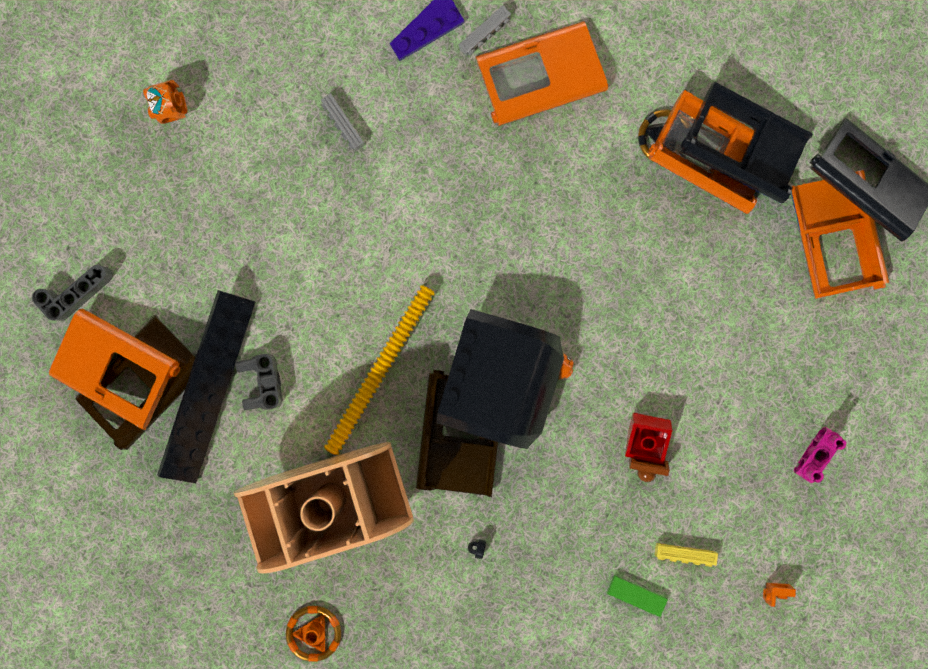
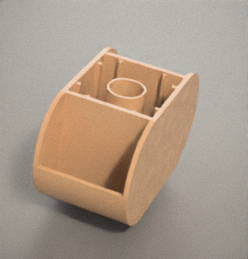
(325, 508)

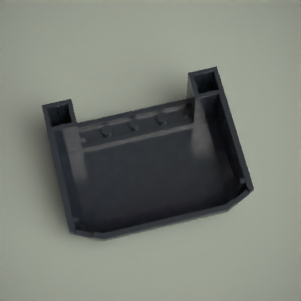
(501, 380)

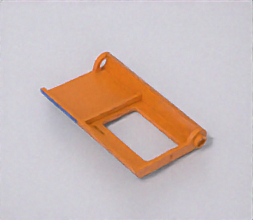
(824, 211)

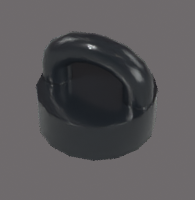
(479, 552)

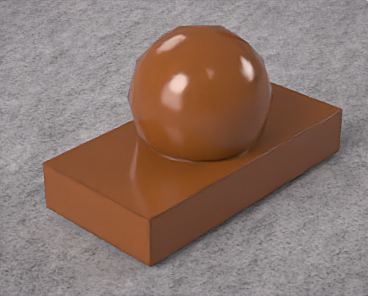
(648, 470)

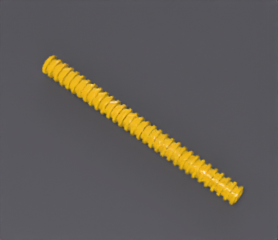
(378, 372)

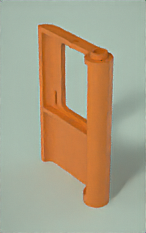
(85, 358)

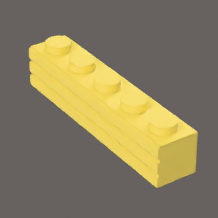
(686, 554)

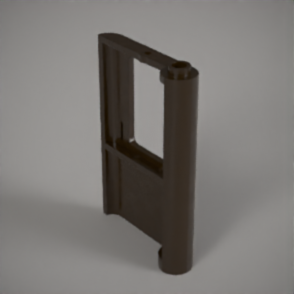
(162, 339)

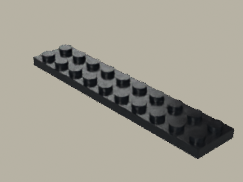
(206, 387)

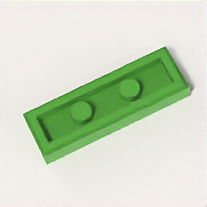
(637, 596)

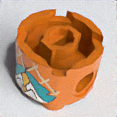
(165, 102)

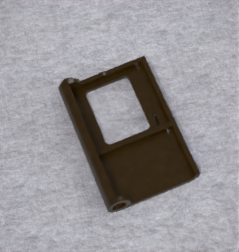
(452, 461)

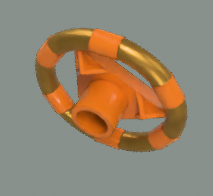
(313, 633)

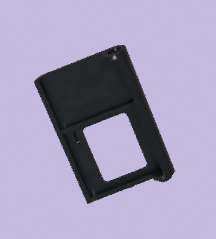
(770, 153)

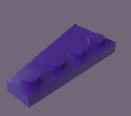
(431, 24)

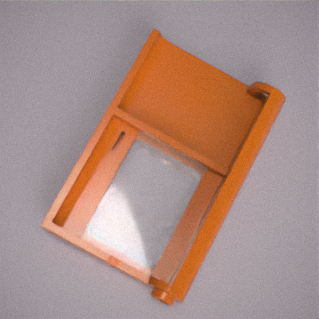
(717, 132)

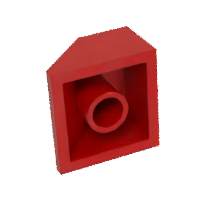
(648, 438)

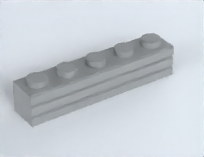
(485, 31)
(342, 122)

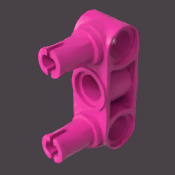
(826, 442)

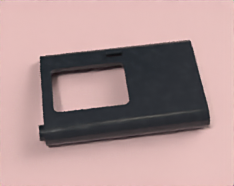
(899, 195)

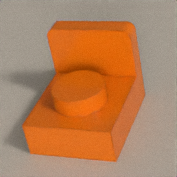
(777, 590)

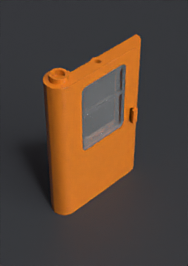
(543, 77)

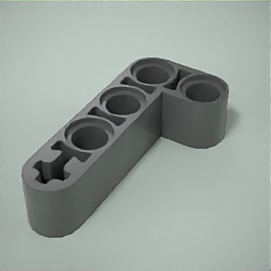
(76, 289)

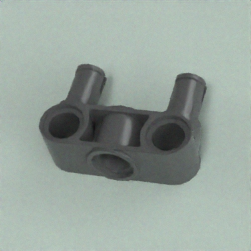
(267, 379)

